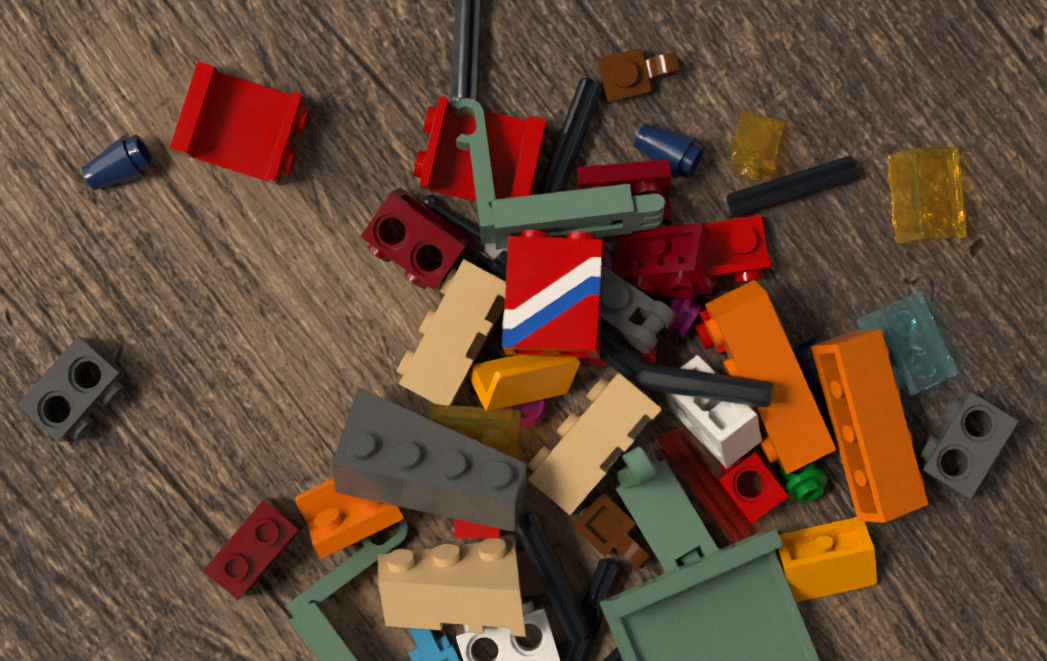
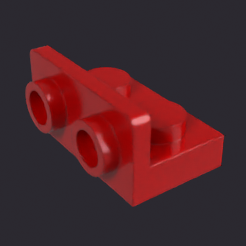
(737, 249)

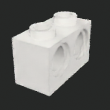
(721, 426)
(508, 646)

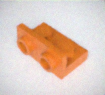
(342, 519)

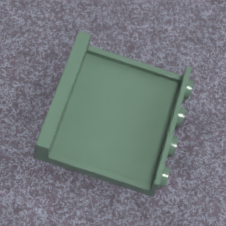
(714, 610)

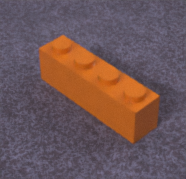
(760, 351)
(869, 425)

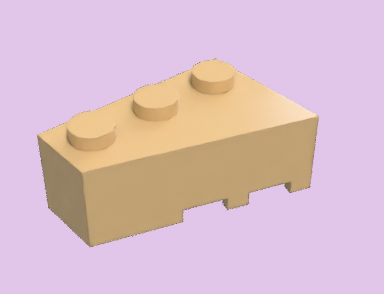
(453, 334)
(591, 441)
(454, 586)

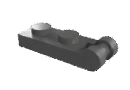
(622, 302)

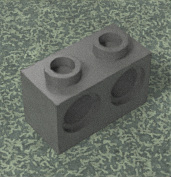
(65, 380)
(975, 452)

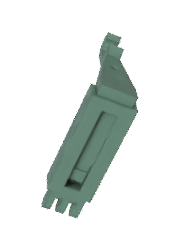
(593, 210)
(662, 510)
(310, 621)

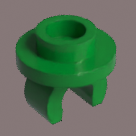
(804, 486)

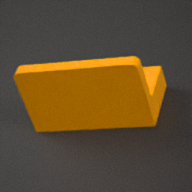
(521, 379)
(828, 559)

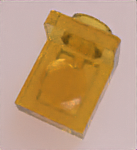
(755, 146)

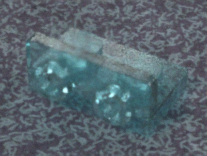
(914, 344)

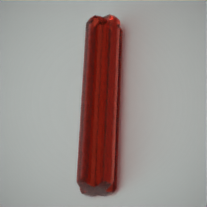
(705, 485)

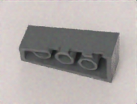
(425, 467)

